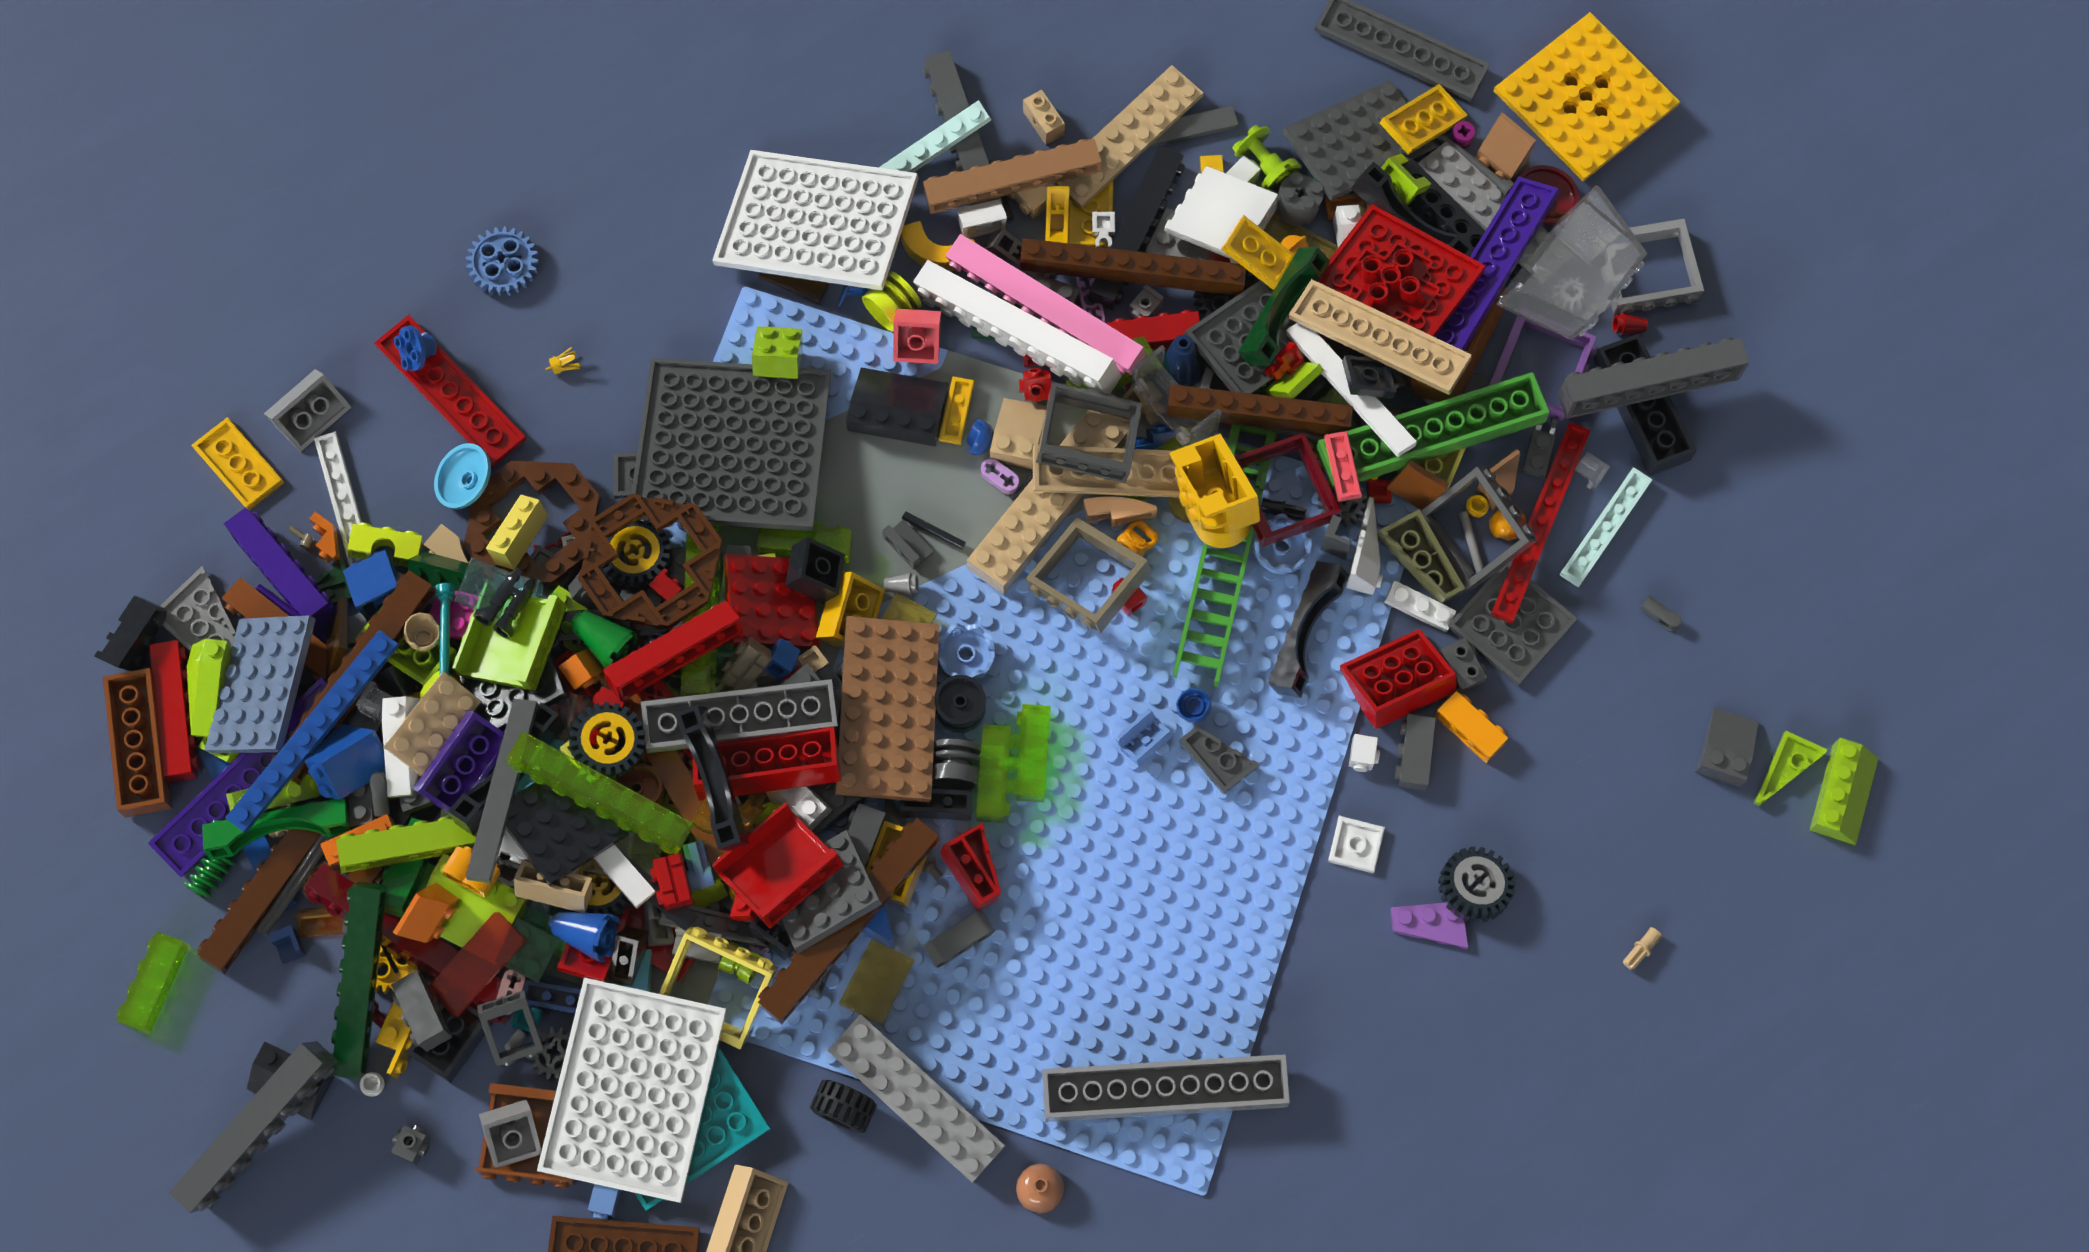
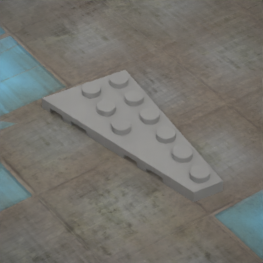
(197, 612)

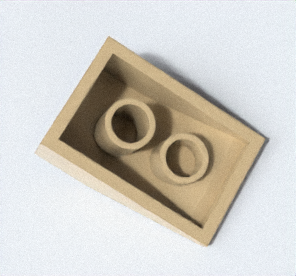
(1017, 432)

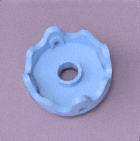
(1283, 561)
(966, 637)

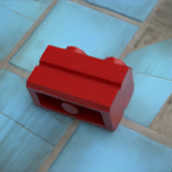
(672, 881)

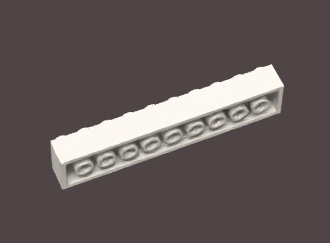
(1017, 329)

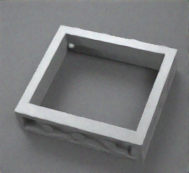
(1667, 298)

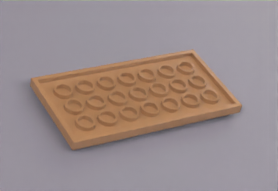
(888, 709)

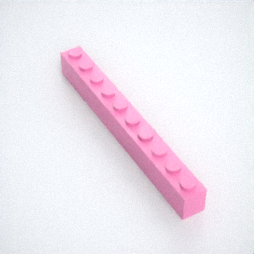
(1043, 303)

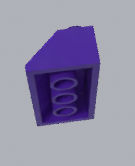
(461, 761)

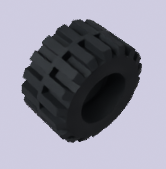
(843, 1106)

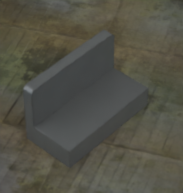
(1332, 542)
(907, 544)

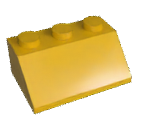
(856, 598)

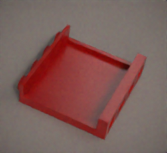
(777, 866)

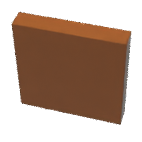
(1417, 485)

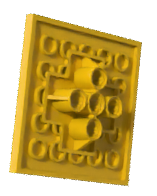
(1586, 59)

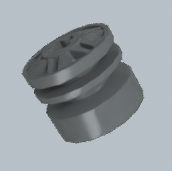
(956, 764)

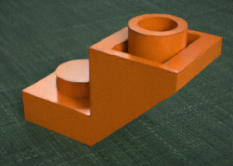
(329, 543)

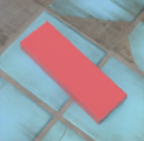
(1342, 466)

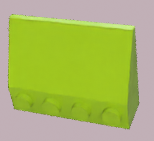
(475, 909)

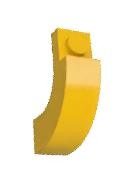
(1057, 214)
(921, 248)

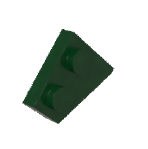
(334, 583)

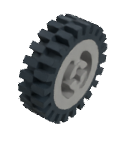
(1482, 901)

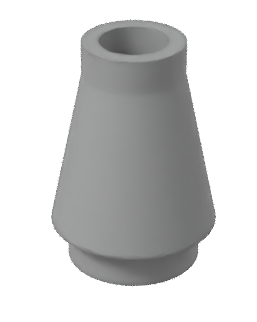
(902, 584)

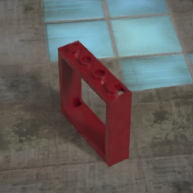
(1314, 469)

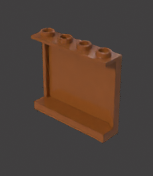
(541, 1105)

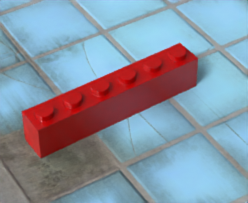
(673, 651)
(173, 711)

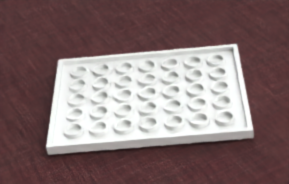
(816, 219)
(632, 1090)

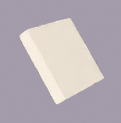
(1356, 844)

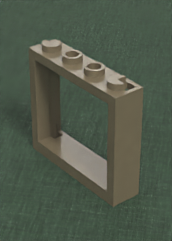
(1100, 620)

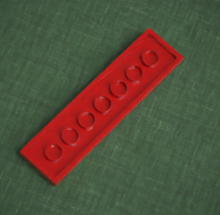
(457, 398)

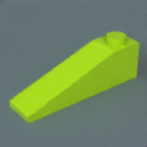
(205, 680)

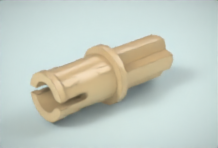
(1642, 948)

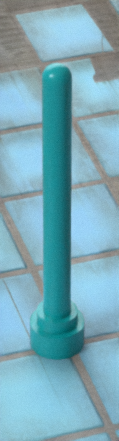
(445, 594)

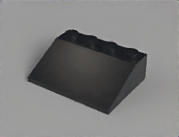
(897, 406)

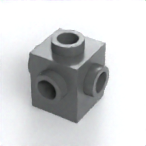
(414, 1151)

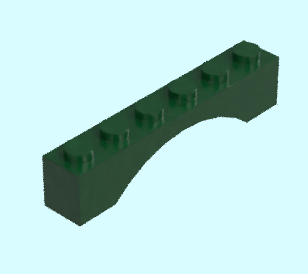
(1263, 339)

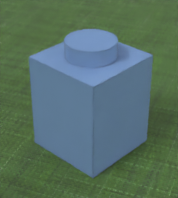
(604, 1201)

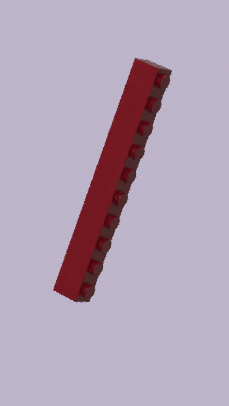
(331, 891)

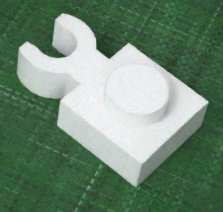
(1103, 226)

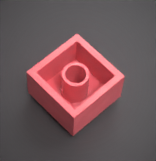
(916, 336)

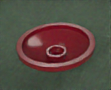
(1557, 178)

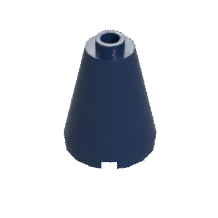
(1183, 361)

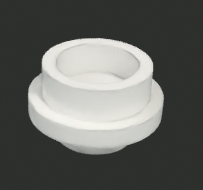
(372, 1084)

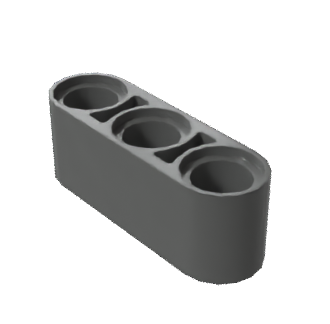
(959, 939)

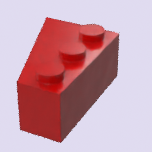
(972, 867)

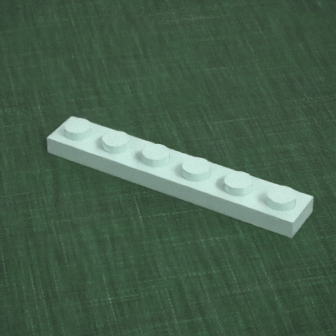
(940, 139)
(1605, 527)

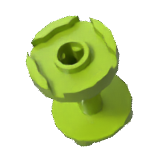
(1271, 164)

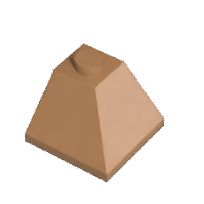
(1505, 476)

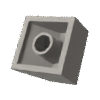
(510, 1133)

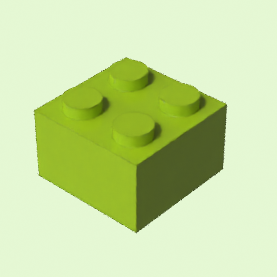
(777, 352)

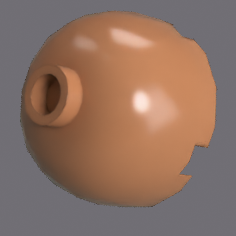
(1040, 1188)

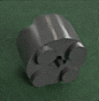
(1299, 199)

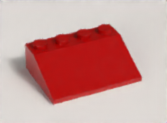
(1399, 678)

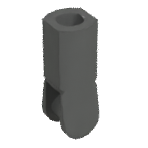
(1661, 614)
(379, 794)

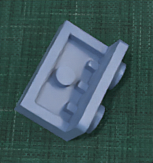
(1143, 737)

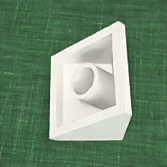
(981, 218)

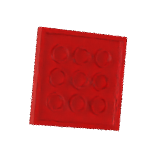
(764, 603)

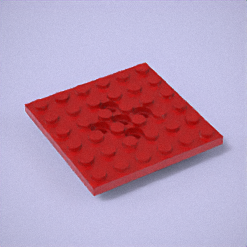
(1410, 271)

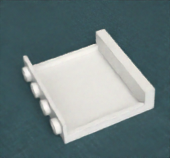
(1215, 208)

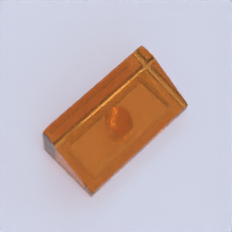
(318, 922)

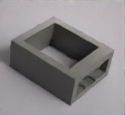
(504, 1006)

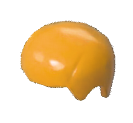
(1500, 527)

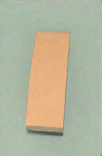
(1118, 510)

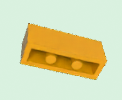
(1471, 726)

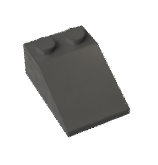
(1728, 747)

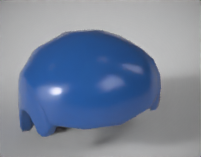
(980, 437)
(1193, 705)

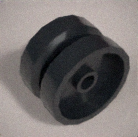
(973, 703)

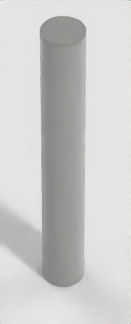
(1471, 541)

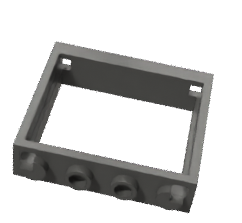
(1084, 462)
(1510, 512)

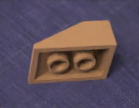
(1506, 149)

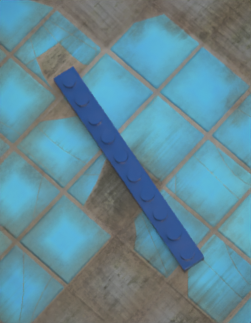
(312, 731)

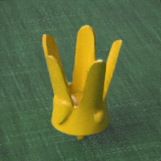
(558, 363)

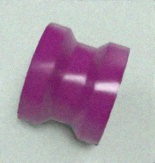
(1461, 139)

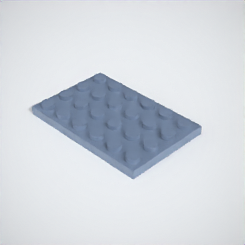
(260, 685)

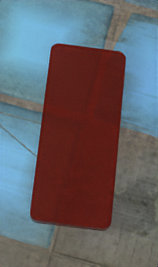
(476, 964)

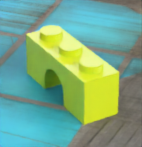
(366, 539)

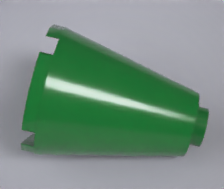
(602, 637)

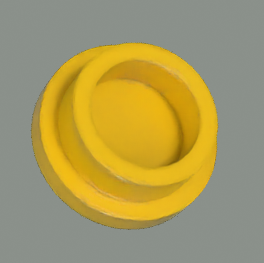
(1477, 506)

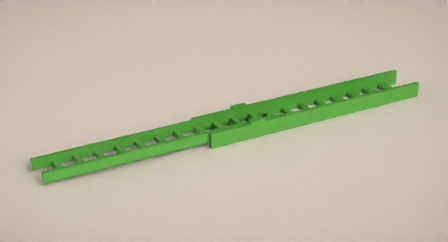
(1221, 598)

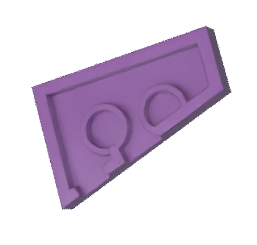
(1431, 923)

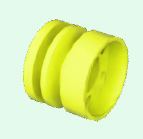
(895, 295)

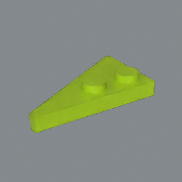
(1790, 759)

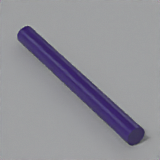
(284, 607)

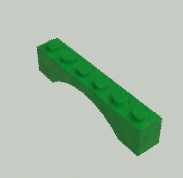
(328, 818)

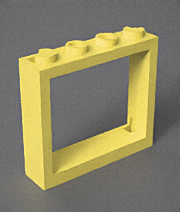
(730, 1034)

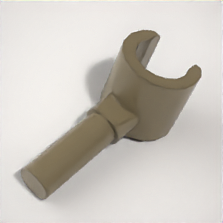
(307, 541)

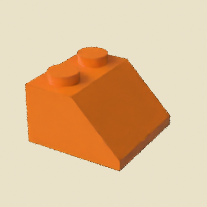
(427, 914)

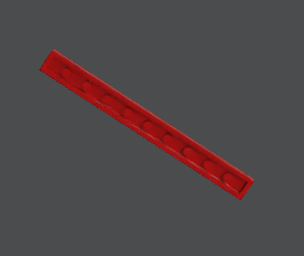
(1541, 521)

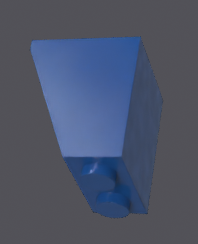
(371, 582)
(346, 761)

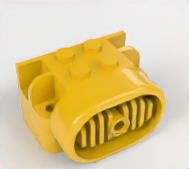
(1215, 492)

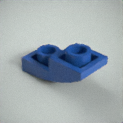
(1155, 437)

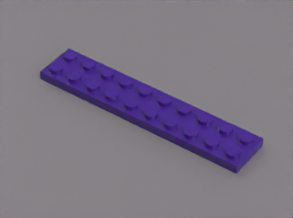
(1500, 252)
(182, 838)

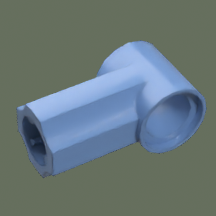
(699, 870)

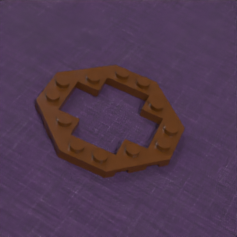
(541, 477)
(639, 607)

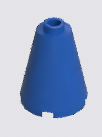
(587, 932)

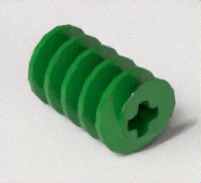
(208, 875)

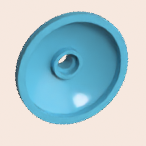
(462, 476)

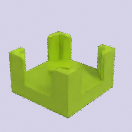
(1403, 181)

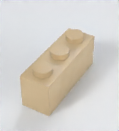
(570, 892)

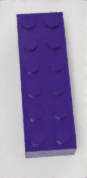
(280, 568)

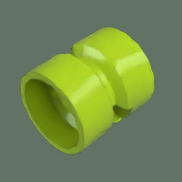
(742, 972)

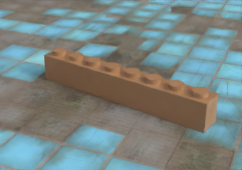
(1012, 175)

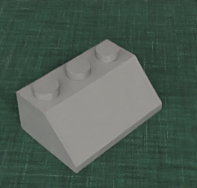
(307, 410)

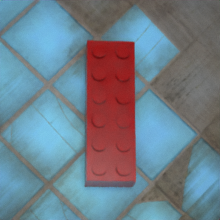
(778, 762)

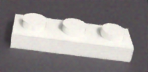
(1419, 606)

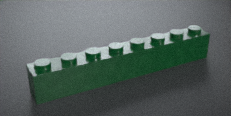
(358, 979)

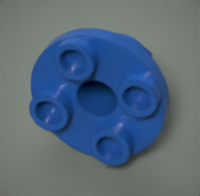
(414, 347)

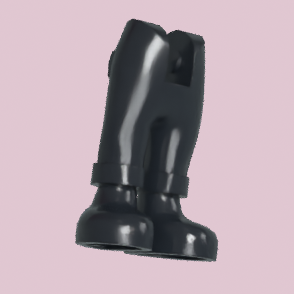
(520, 598)

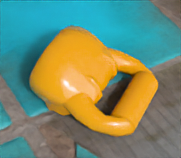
(1134, 541)

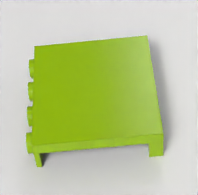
(515, 660)

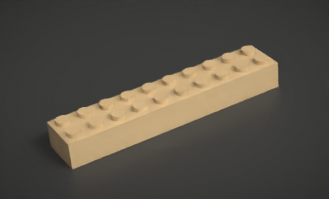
(1038, 514)

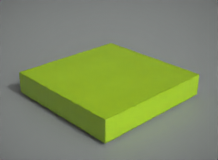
(1291, 385)

